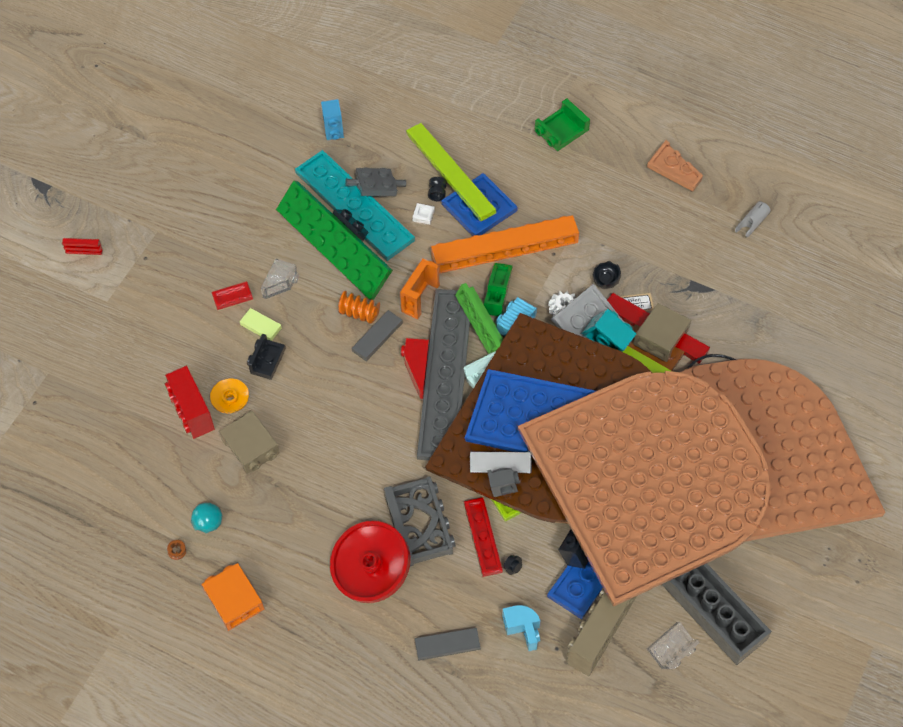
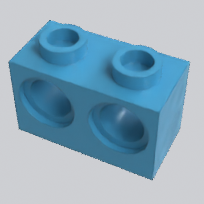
(332, 119)

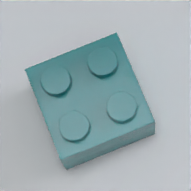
(609, 330)

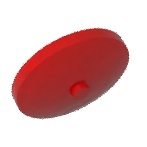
(370, 562)

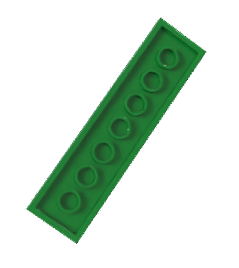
(334, 240)

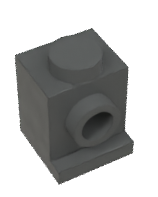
(503, 481)

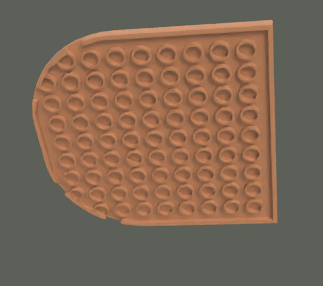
(807, 451)
(651, 477)

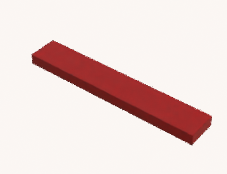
(635, 315)

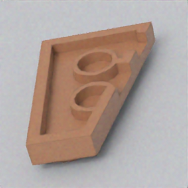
(672, 166)

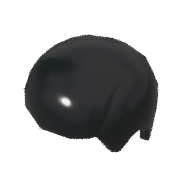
(607, 275)

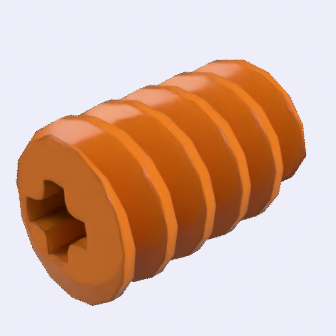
(358, 309)

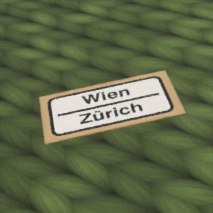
(641, 300)

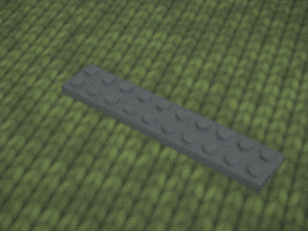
(444, 371)

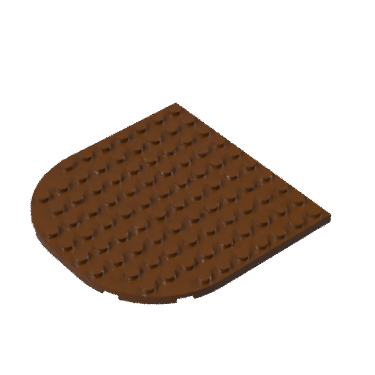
(540, 353)

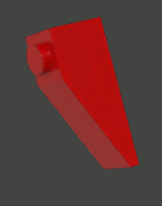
(416, 357)

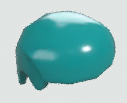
(206, 517)

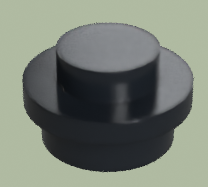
(513, 564)

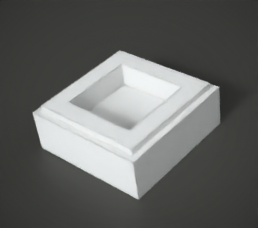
(423, 213)

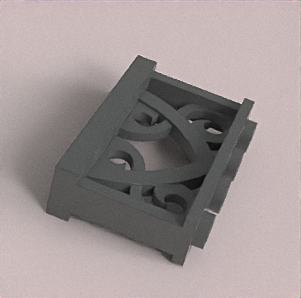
(397, 504)

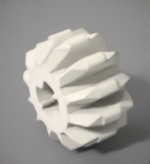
(559, 302)

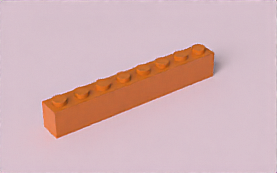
(505, 244)

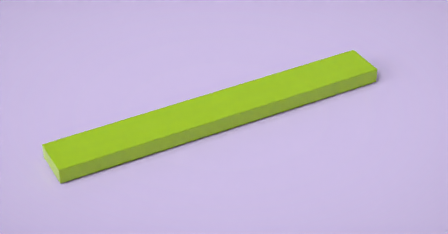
(451, 172)

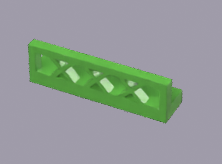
(479, 318)

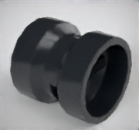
(437, 189)

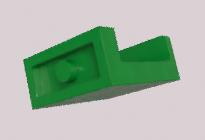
(563, 125)

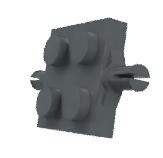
(375, 182)

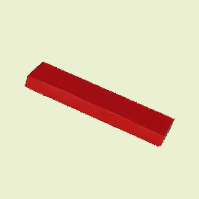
(483, 537)

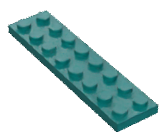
(328, 181)

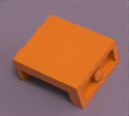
(425, 274)
(233, 596)

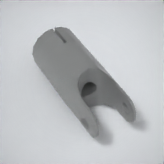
(754, 217)

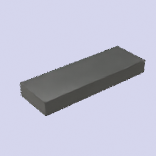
(377, 335)
(447, 644)

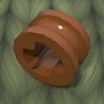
(177, 556)

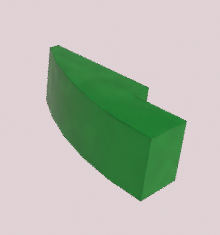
(498, 288)

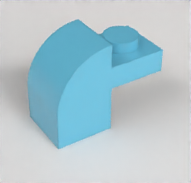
(525, 620)

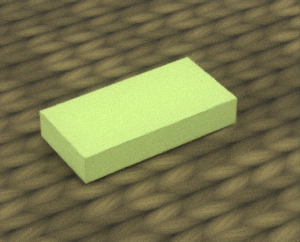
(260, 324)

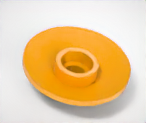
(226, 389)

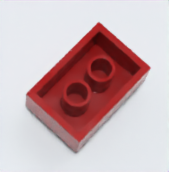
(188, 402)

